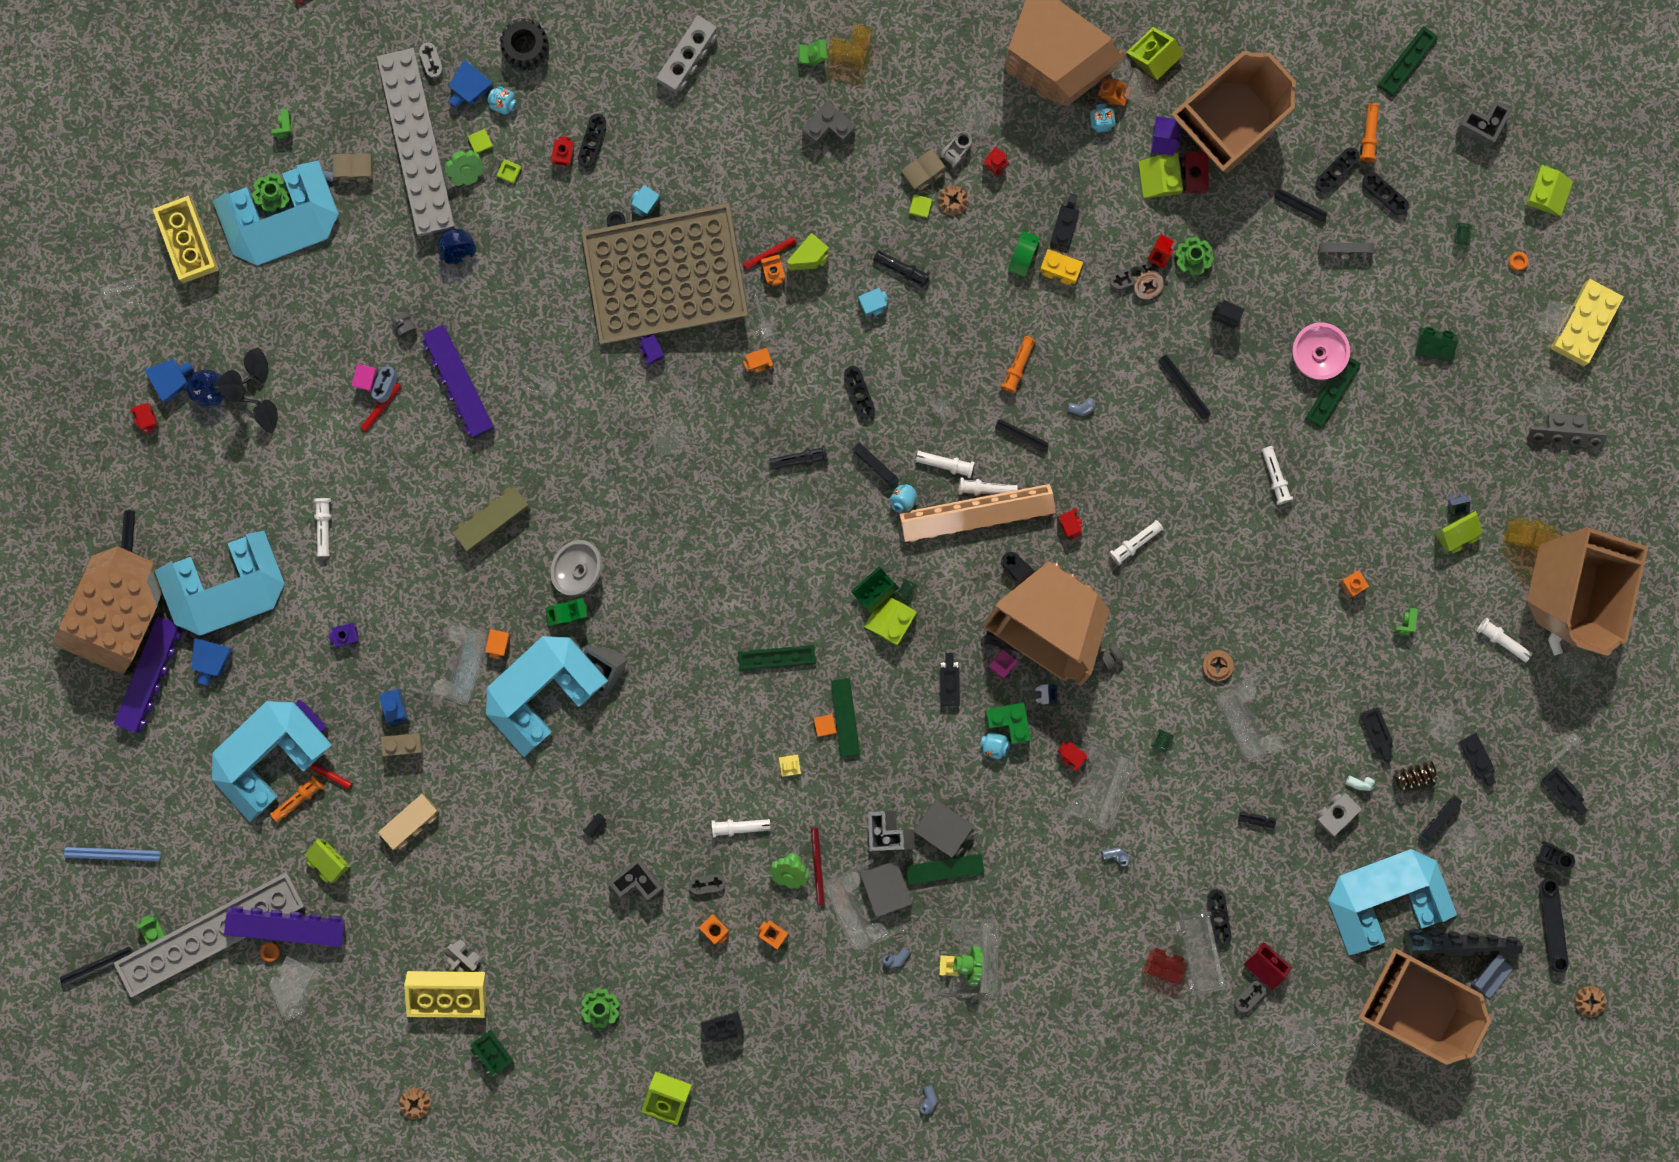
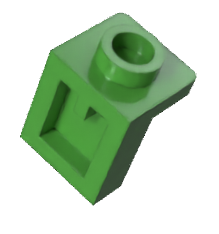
(813, 53)
(285, 122)
(1410, 620)
(150, 929)

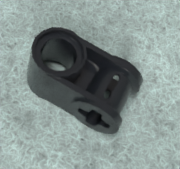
(1020, 570)
(1552, 855)

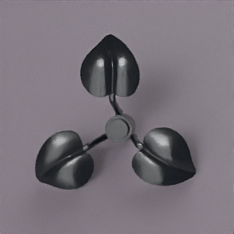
(232, 388)

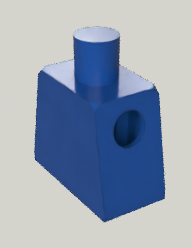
(468, 85)
(169, 378)
(209, 659)
(394, 707)

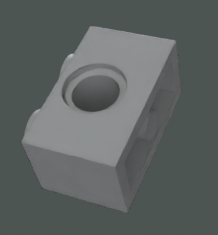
(1349, 811)

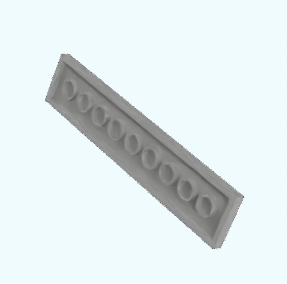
(416, 142)
(201, 937)

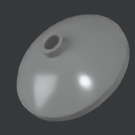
(569, 564)

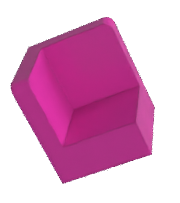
(364, 377)
(1003, 664)

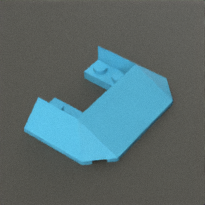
(284, 232)
(229, 602)
(545, 660)
(270, 725)
(1383, 881)

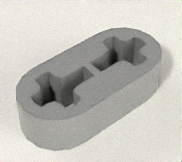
(435, 58)

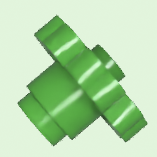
(464, 168)
(271, 193)
(1194, 256)
(789, 871)
(970, 965)
(600, 1008)

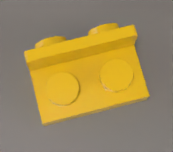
(1060, 267)

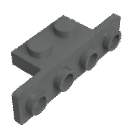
(1567, 430)

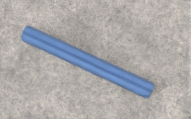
(113, 854)

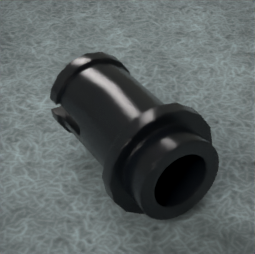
(595, 824)

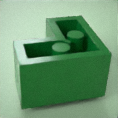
(1012, 716)

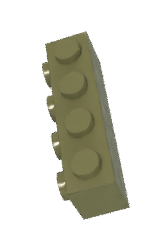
(491, 519)

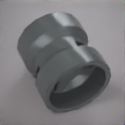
(404, 324)
(1107, 659)

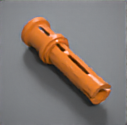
(1369, 141)
(1015, 373)
(304, 793)

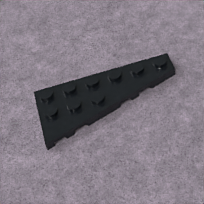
(1458, 945)

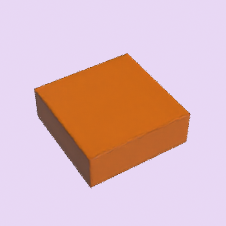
(825, 725)

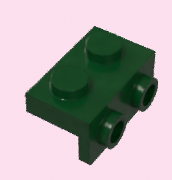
(1436, 344)
(874, 589)
(491, 1053)

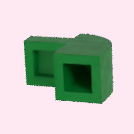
(1023, 253)
(566, 612)

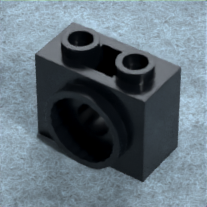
(722, 1027)

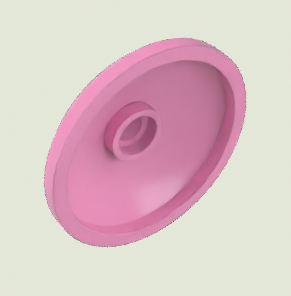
(1332, 344)

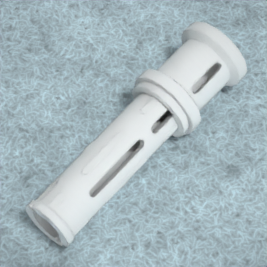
(1268, 453)
(954, 465)
(978, 487)
(322, 516)
(1128, 547)
(1496, 635)
(730, 827)

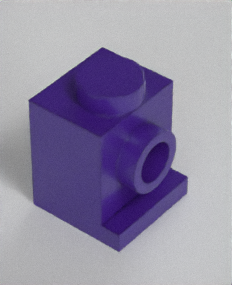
(651, 348)
(351, 635)

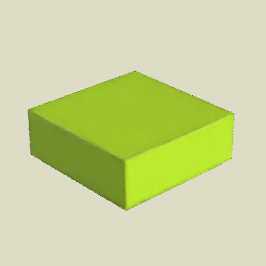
(480, 141)
(509, 171)
(920, 206)

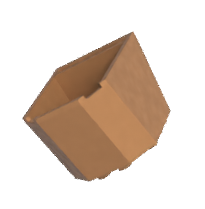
(1059, 51)
(1238, 108)
(1587, 588)
(110, 609)
(1052, 622)
(1426, 1010)

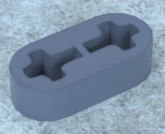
(384, 384)

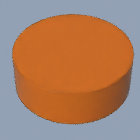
(1518, 261)
(270, 951)

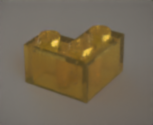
(853, 51)
(1529, 534)

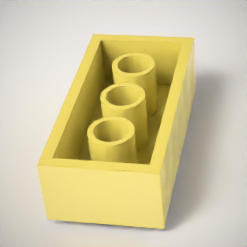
(185, 239)
(1588, 322)
(445, 994)

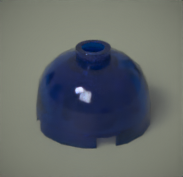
(455, 245)
(201, 388)

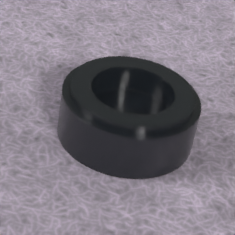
(615, 218)

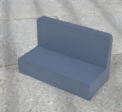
(1492, 975)

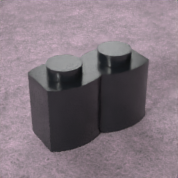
(1228, 313)

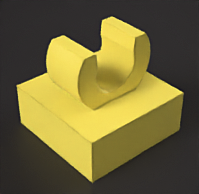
(789, 765)
(946, 966)

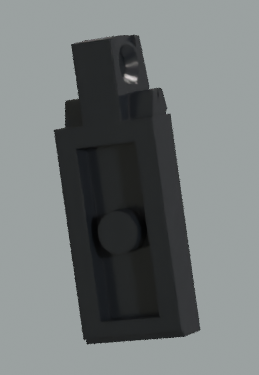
(1065, 222)
(949, 682)
(1378, 732)
(1478, 758)
(1565, 791)

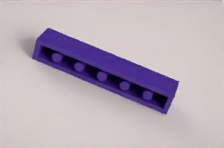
(458, 381)
(148, 675)
(284, 927)

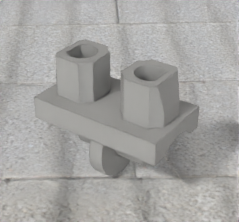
(455, 952)

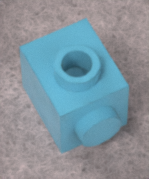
(644, 201)
(873, 302)

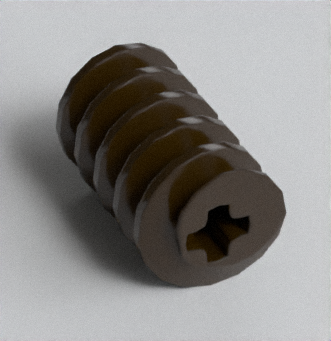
(1416, 777)

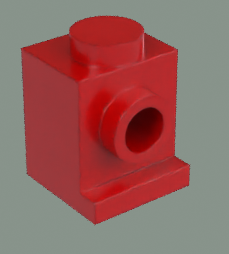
(562, 158)
(996, 161)
(1162, 251)
(145, 417)
(1071, 524)
(1071, 755)

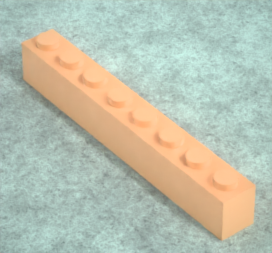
(977, 513)

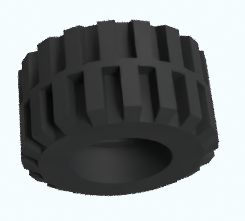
(528, 59)

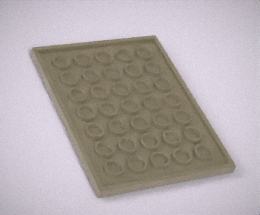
(665, 274)

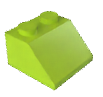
(1155, 52)
(1160, 176)
(1549, 191)
(809, 255)
(1460, 532)
(891, 620)
(326, 861)
(666, 1098)

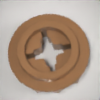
(955, 208)
(1148, 292)
(1225, 659)
(1584, 1008)
(413, 1094)

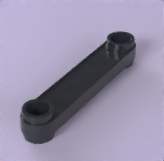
(1554, 925)

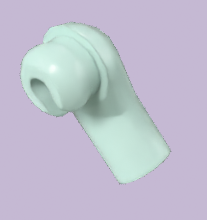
(1360, 785)

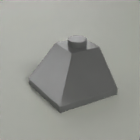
(609, 663)

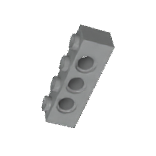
(701, 28)

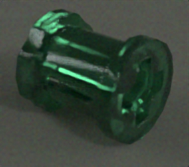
(1462, 233)
(906, 590)
(1162, 741)

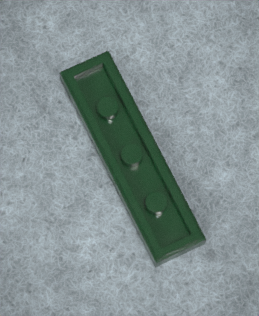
(1407, 61)
(1331, 394)
(776, 657)
(845, 717)
(944, 869)

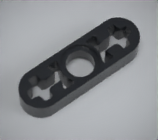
(601, 128)
(1350, 163)
(1370, 188)
(868, 403)
(872, 461)
(1443, 815)
(1226, 919)

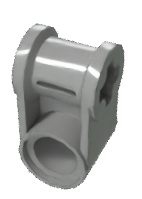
(954, 151)

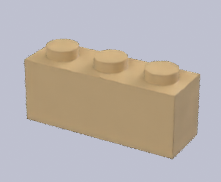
(409, 822)

